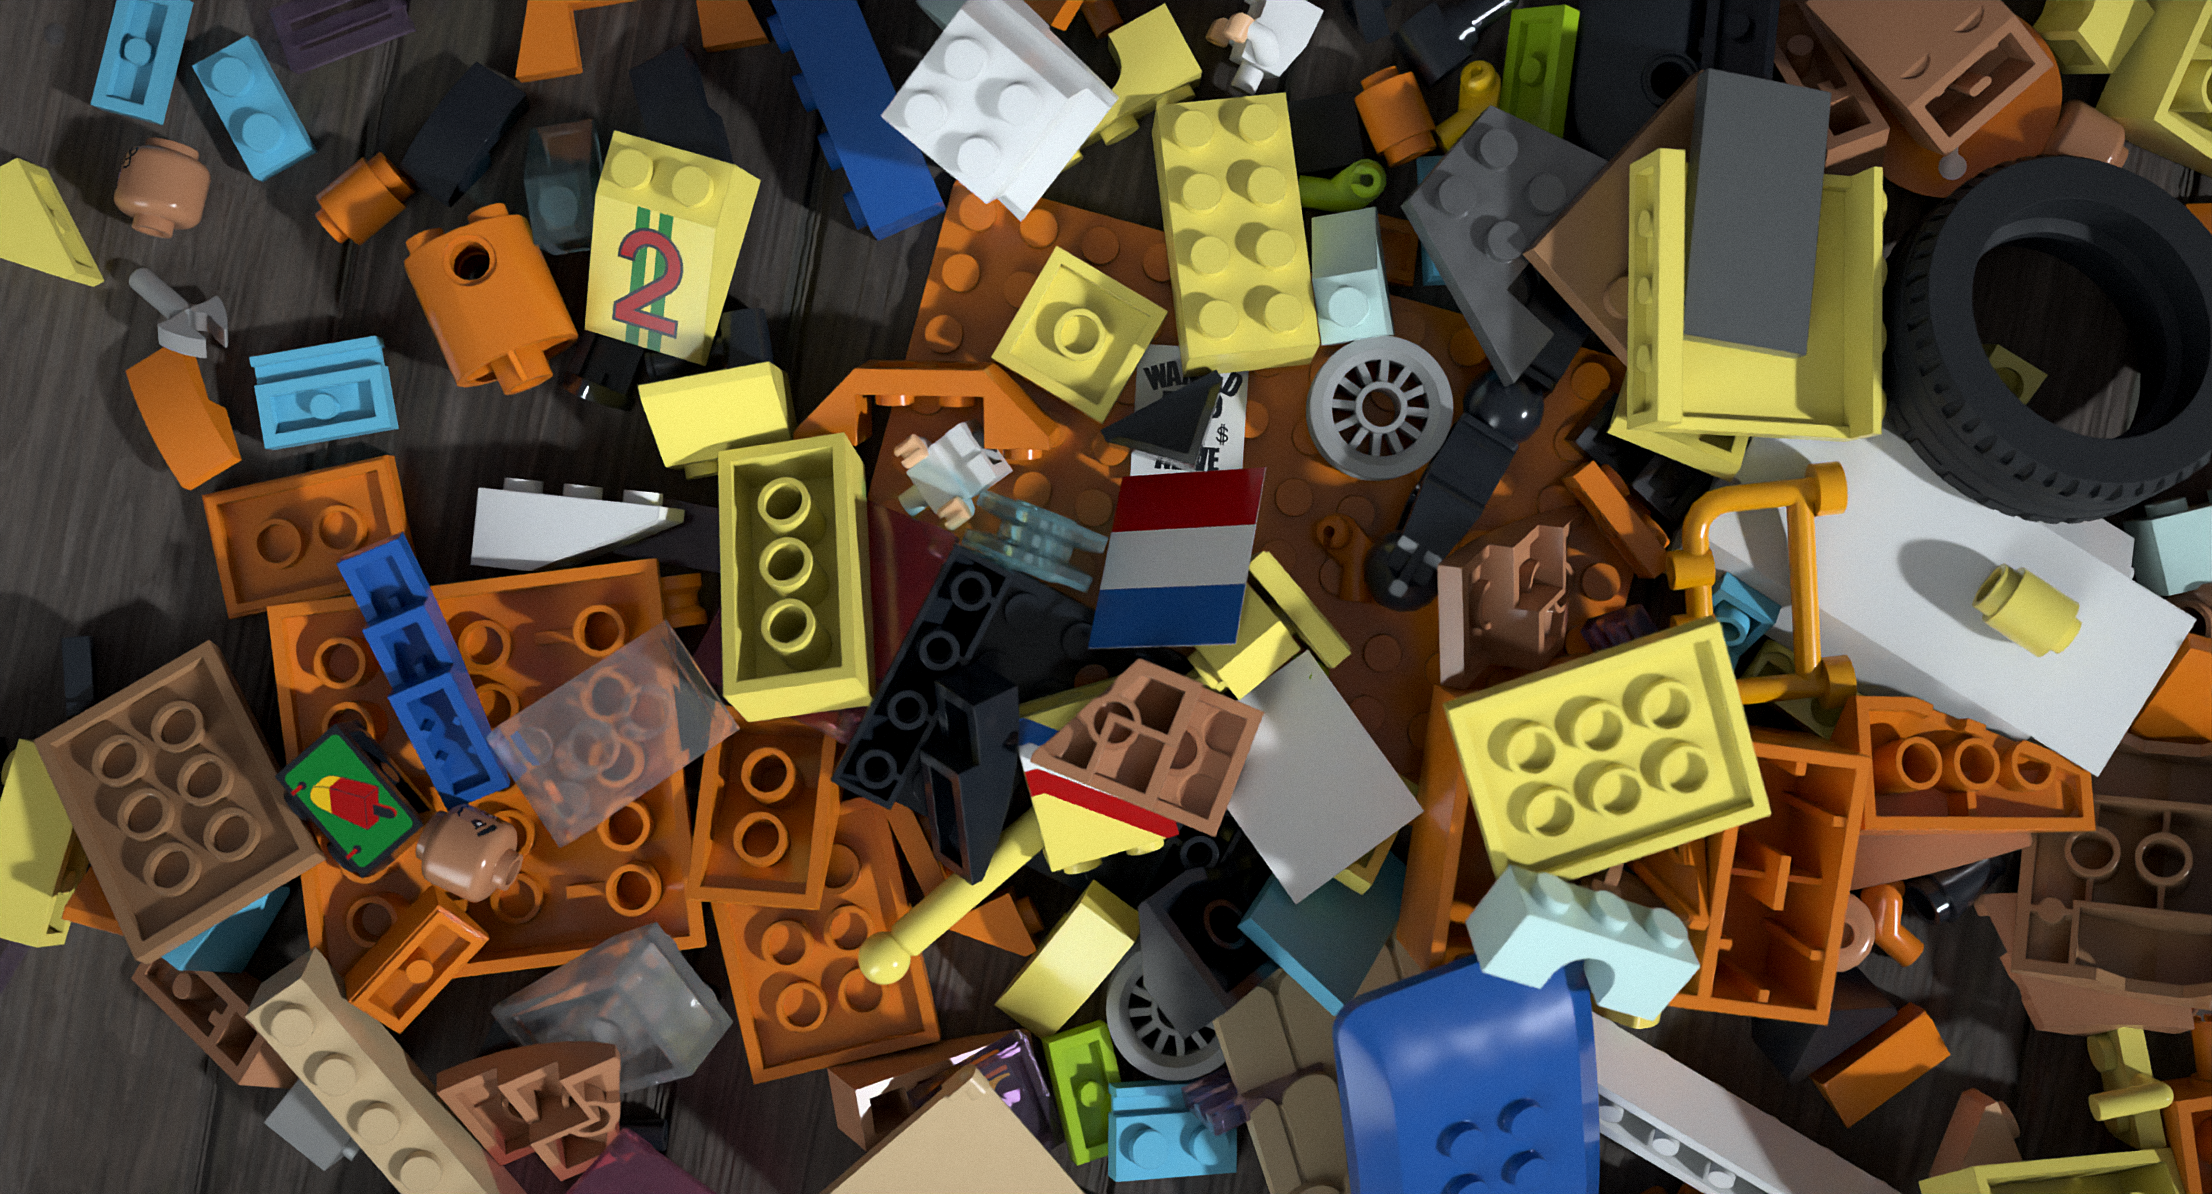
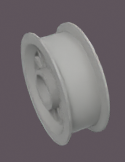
(1431, 385)
(1130, 1040)

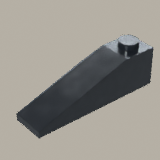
(1191, 944)

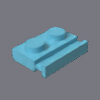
(324, 393)
(1159, 1137)

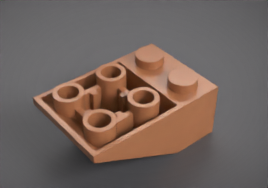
(1936, 61)

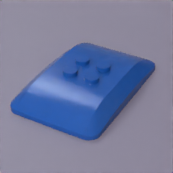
(1470, 1084)

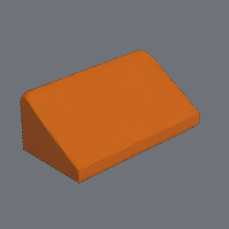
(414, 960)
(1880, 1064)

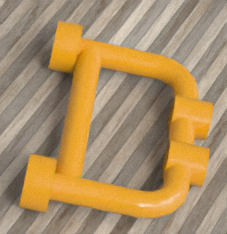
(1693, 569)

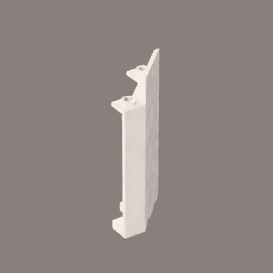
(1902, 588)

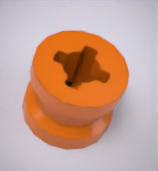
(682, 600)

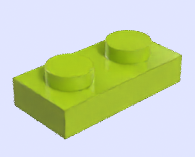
(1540, 65)
(1080, 1071)

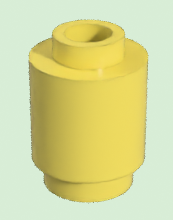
(2028, 610)

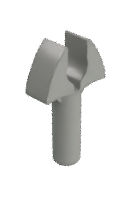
(183, 318)

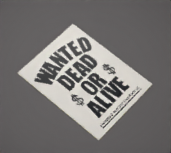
(1160, 375)

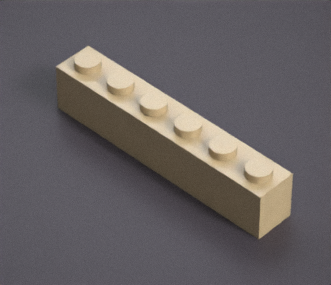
(371, 1084)

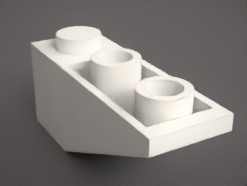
(552, 532)

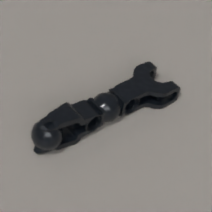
(1472, 460)

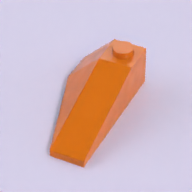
(1956, 775)

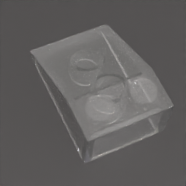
(612, 733)
(625, 994)

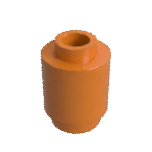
(1396, 116)
(363, 199)

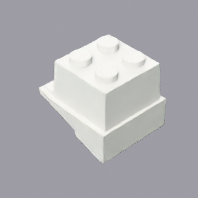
(1000, 103)

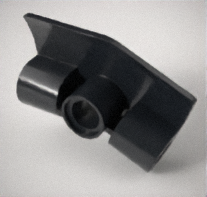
(1614, 61)

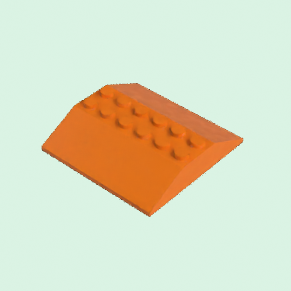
(518, 645)

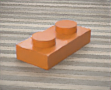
(1635, 538)

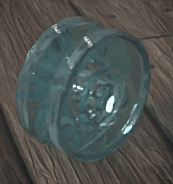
(1035, 540)

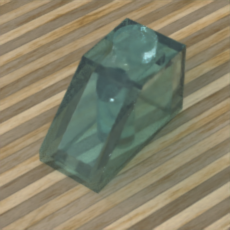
(562, 185)

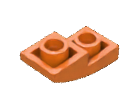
(182, 420)

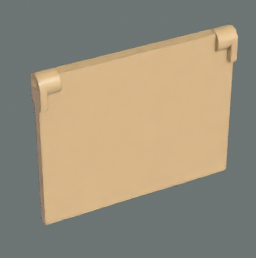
(958, 1145)

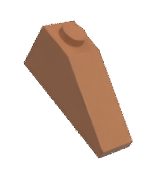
(1813, 60)
(213, 1013)
(872, 1091)

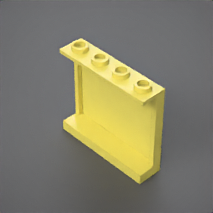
(1738, 392)

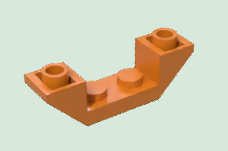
(1010, 414)
(996, 920)

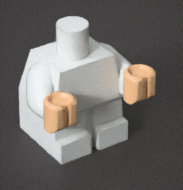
(1265, 38)
(949, 472)

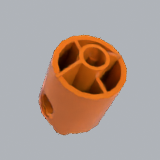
(503, 321)

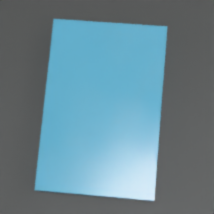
(1330, 934)

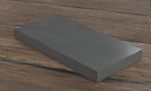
(1753, 212)

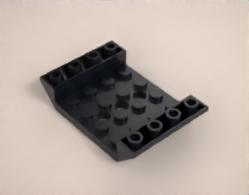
(1036, 642)

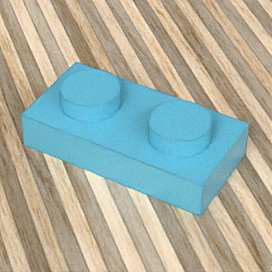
(142, 58)
(254, 108)

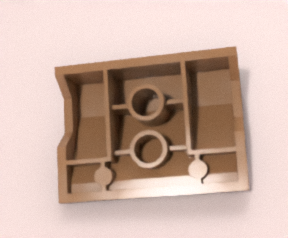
(2134, 898)

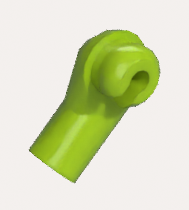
(1346, 191)

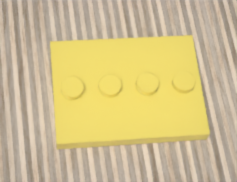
(1610, 754)

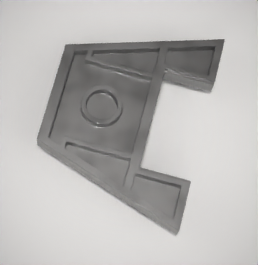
(1481, 214)

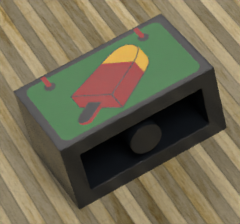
(356, 798)

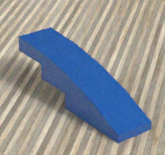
(424, 670)

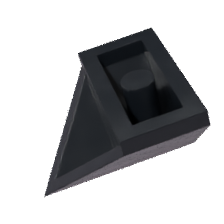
(1171, 427)
(1804, 1047)

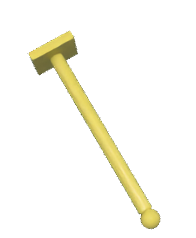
(888, 955)

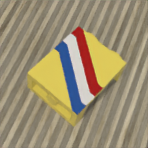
(1073, 818)

